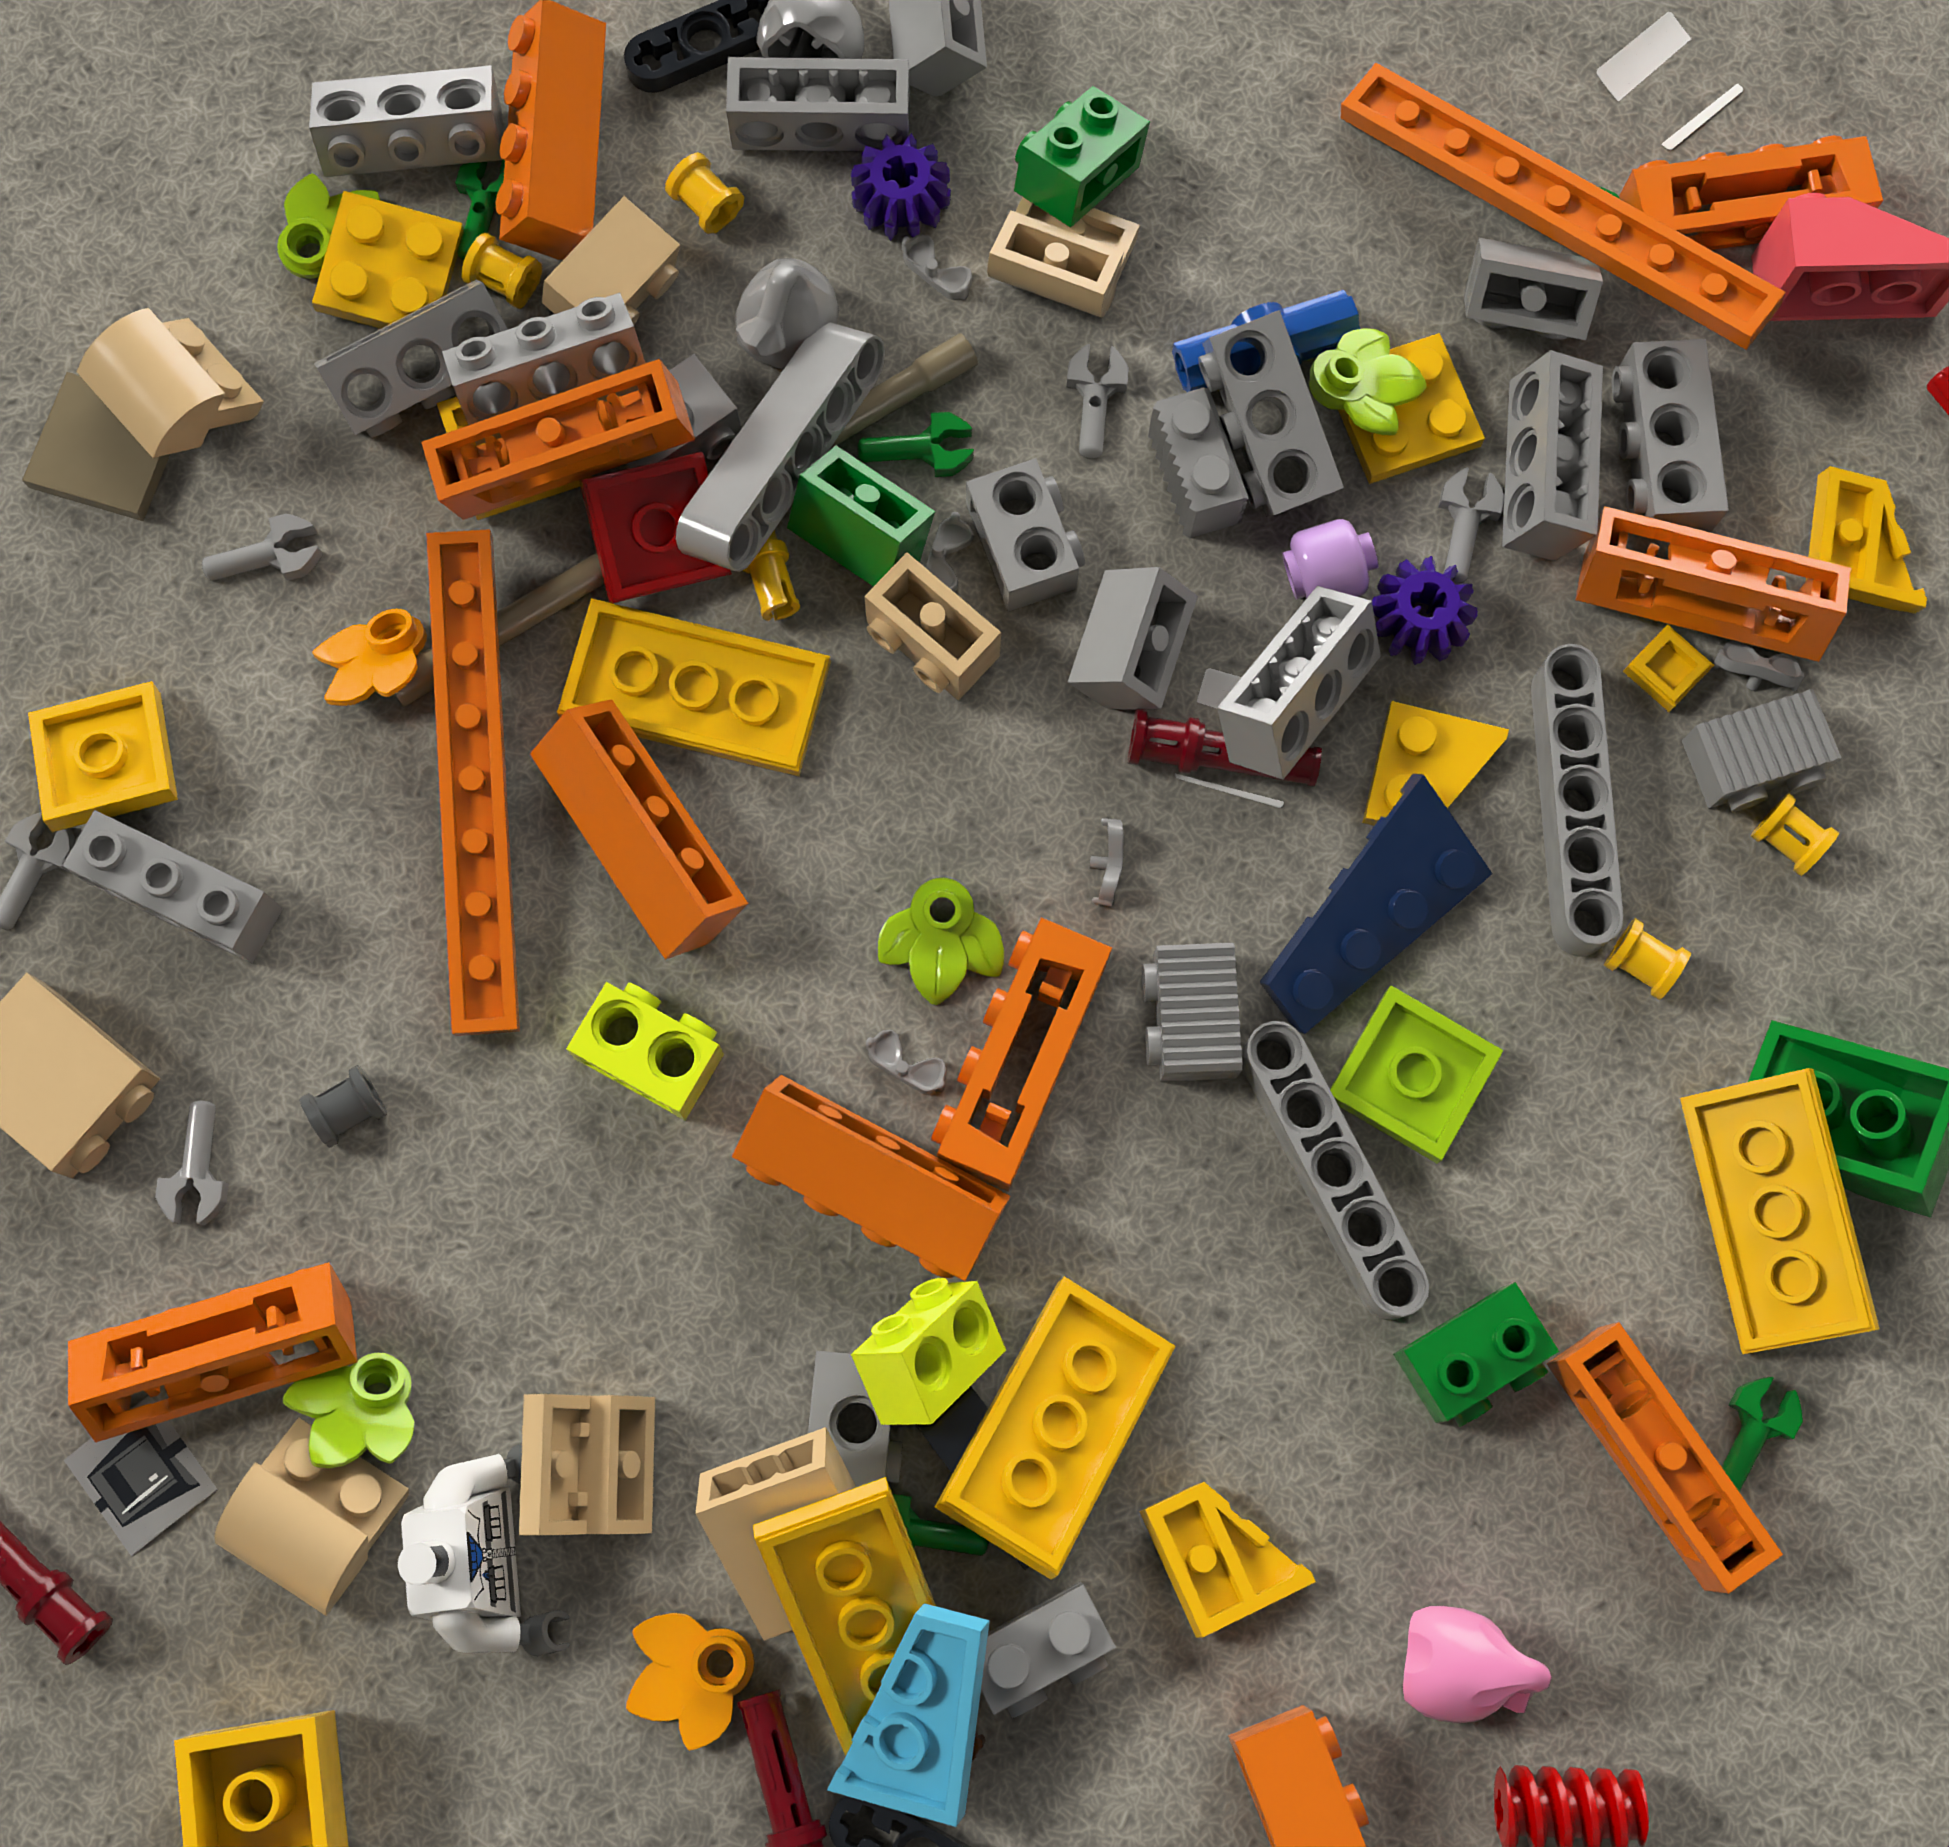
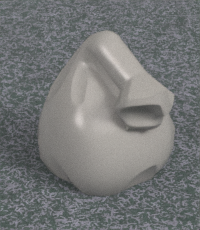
(811, 30)
(782, 309)

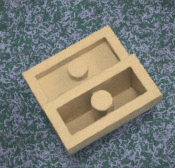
(1062, 262)
(166, 382)
(587, 1464)
(308, 1522)

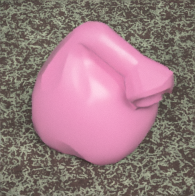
(1465, 1667)

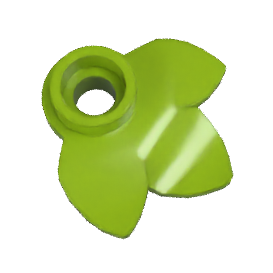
(310, 220)
(1365, 380)
(941, 950)
(352, 1419)

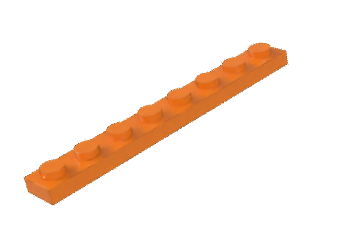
(1563, 206)
(472, 783)

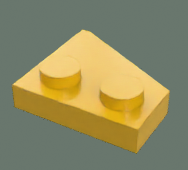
(1859, 530)
(1431, 744)
(1218, 1560)

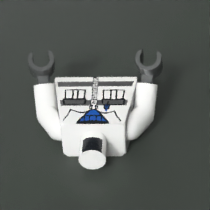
(464, 1561)

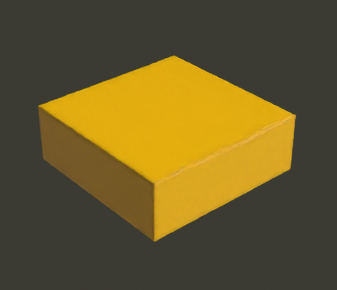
(1668, 668)

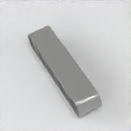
(779, 441)
(1588, 774)
(1334, 1204)

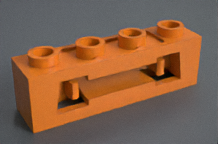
(1749, 187)
(558, 440)
(1714, 585)
(1064, 957)
(210, 1351)
(1664, 1459)

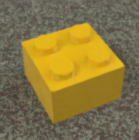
(263, 1785)

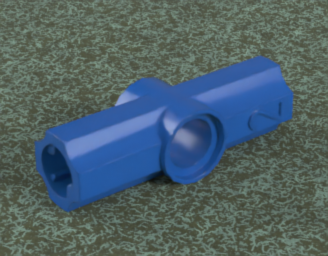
(1310, 325)

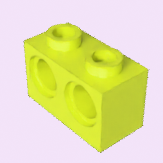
(639, 1061)
(928, 1352)

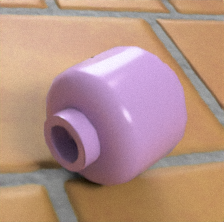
(1330, 558)

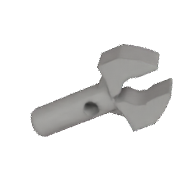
(1095, 396)
(1468, 518)
(269, 552)
(31, 864)
(194, 1170)

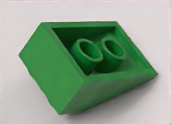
(1880, 1110)

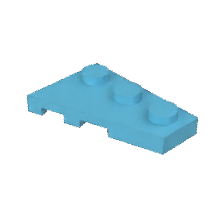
(922, 1724)

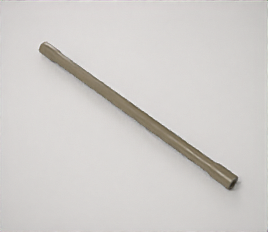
(922, 376)

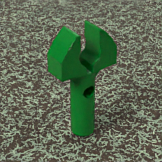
(482, 202)
(923, 446)
(1754, 1430)
(939, 1534)

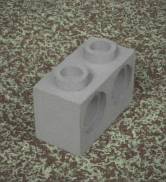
(1013, 537)

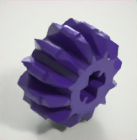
(923, 190)
(1441, 595)

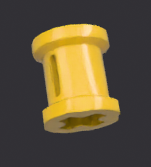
(704, 193)
(501, 270)
(1803, 855)
(1647, 959)

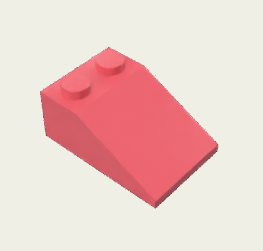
(1851, 262)

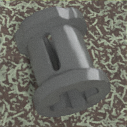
(343, 1106)

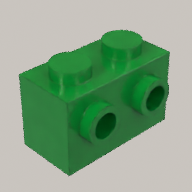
(1080, 155)
(858, 516)
(1476, 1355)

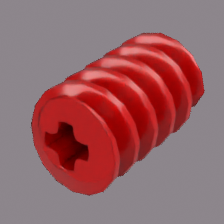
(1570, 1807)

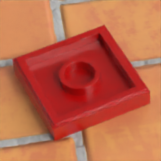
(636, 523)

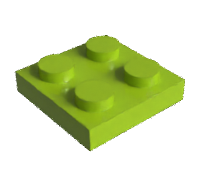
(1414, 1074)

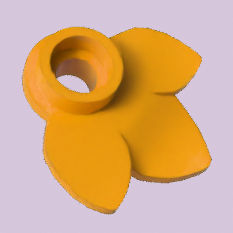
(372, 657)
(680, 1680)

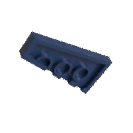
(1388, 897)

